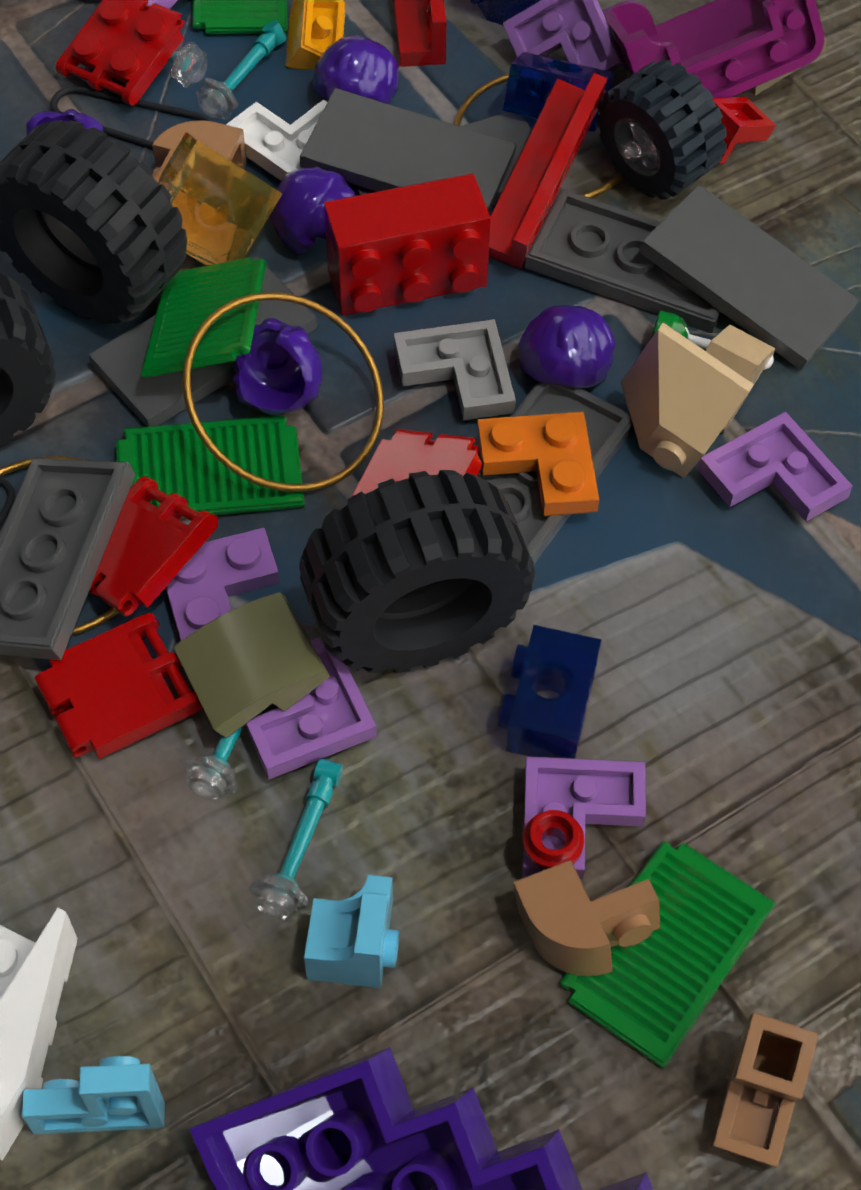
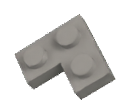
(464, 353)

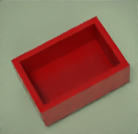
(407, 244)

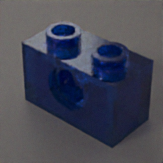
(534, 77)
(555, 663)

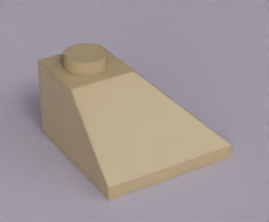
(680, 399)

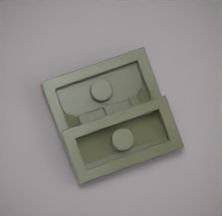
(250, 661)

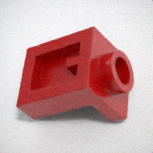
(743, 122)

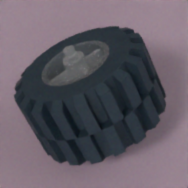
(661, 129)

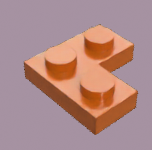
(551, 446)

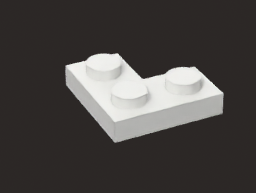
(272, 140)

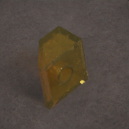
(218, 201)

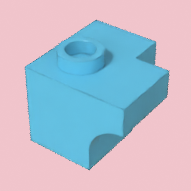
(352, 936)

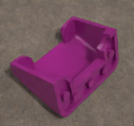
(722, 42)

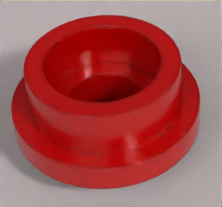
(555, 824)

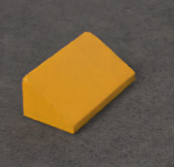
(312, 29)

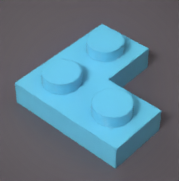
(107, 1098)

